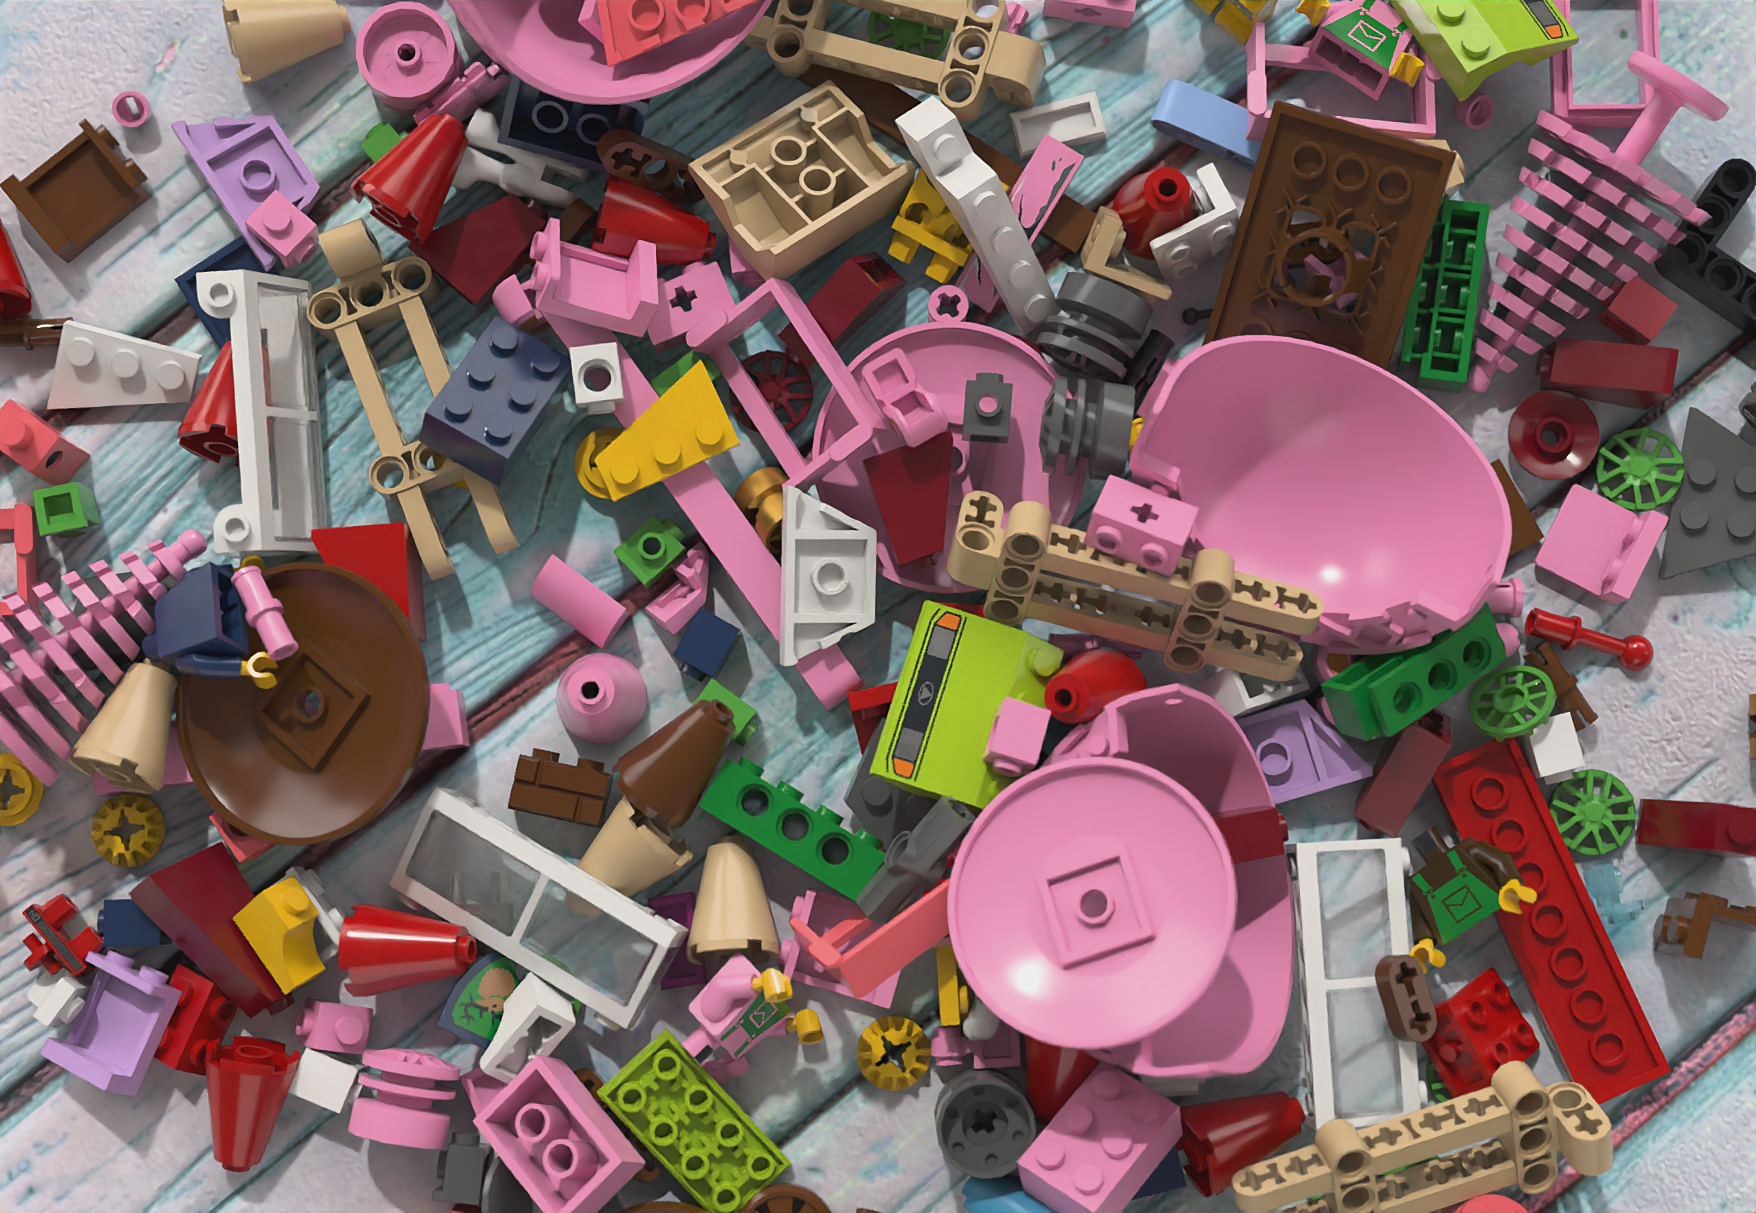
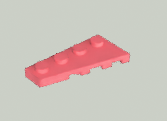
(642, 25)

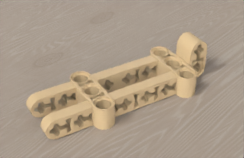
(1008, 64)
(363, 270)
(1189, 633)
(1523, 1114)

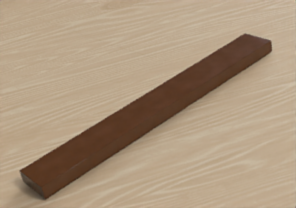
(885, 103)

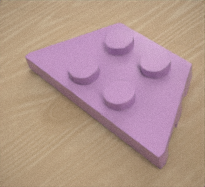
(245, 165)
(1300, 751)

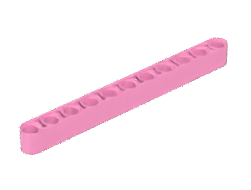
(717, 520)

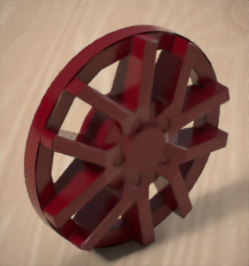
(775, 388)

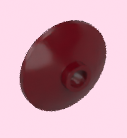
(1570, 422)

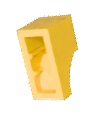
(281, 933)

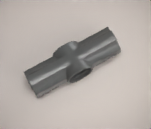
(915, 860)

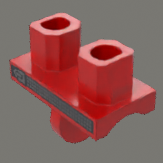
(49, 923)

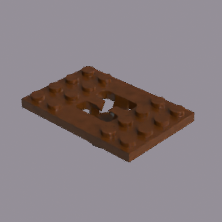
(1348, 180)

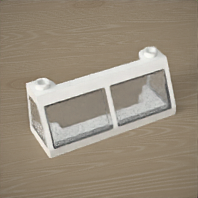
(273, 413)
(536, 908)
(1345, 923)

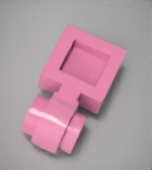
(997, 1052)

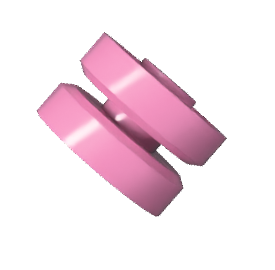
(401, 34)

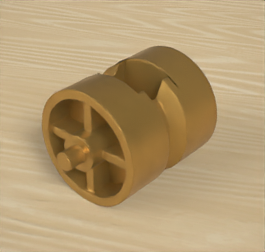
(762, 505)

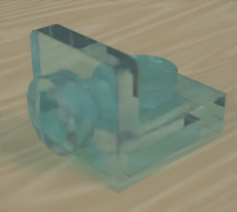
(1604, 885)

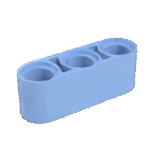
(1205, 123)

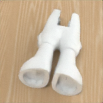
(527, 178)

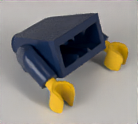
(205, 627)

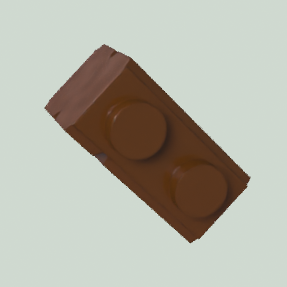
(560, 789)

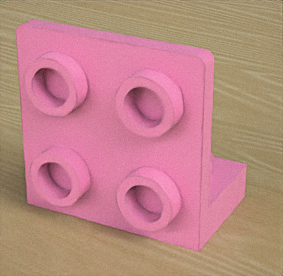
(1599, 544)

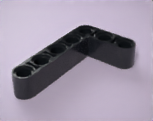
(1707, 257)

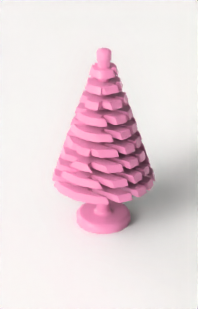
(1618, 170)
(78, 633)

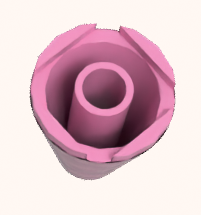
(615, 709)

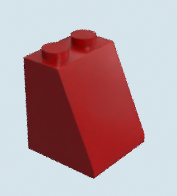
(385, 557)

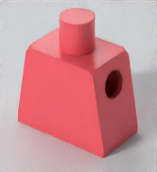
(32, 441)

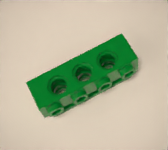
(1453, 299)
(1397, 688)
(726, 801)

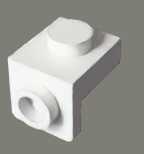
(58, 997)

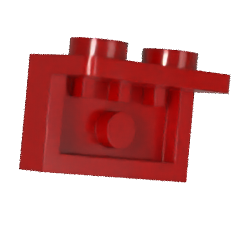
(198, 1018)

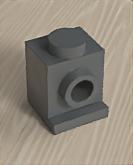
(982, 425)
(463, 1169)

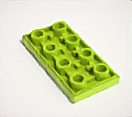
(693, 1126)

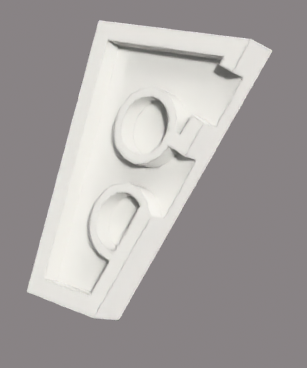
(118, 369)

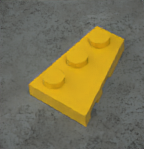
(669, 437)

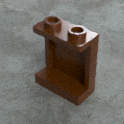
(79, 192)

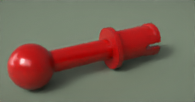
(1632, 652)

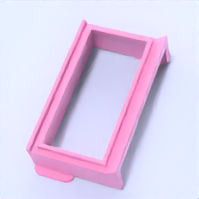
(1259, 54)
(1589, 116)
(721, 328)

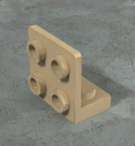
(1106, 240)

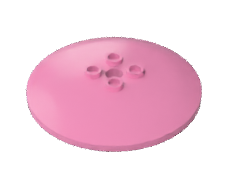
(943, 360)
(1024, 891)

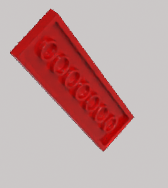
(1559, 936)

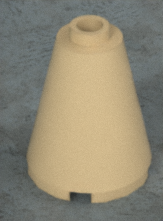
(281, 33)
(131, 730)
(634, 850)
(732, 908)

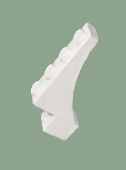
(981, 210)

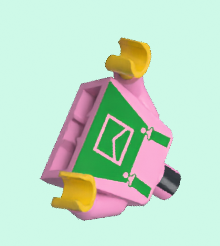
(1363, 43)
(745, 1007)

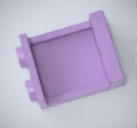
(117, 1025)

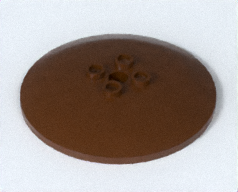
(323, 774)

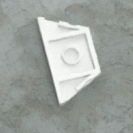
(824, 576)

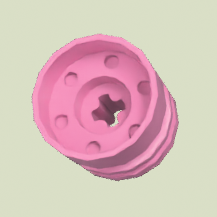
(404, 1099)

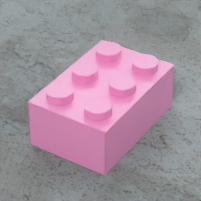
(558, 1139)
(1100, 1145)

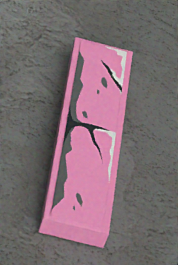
(1033, 201)

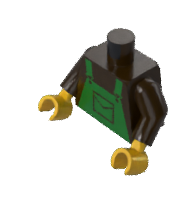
(1458, 891)

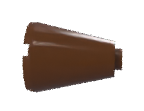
(676, 762)

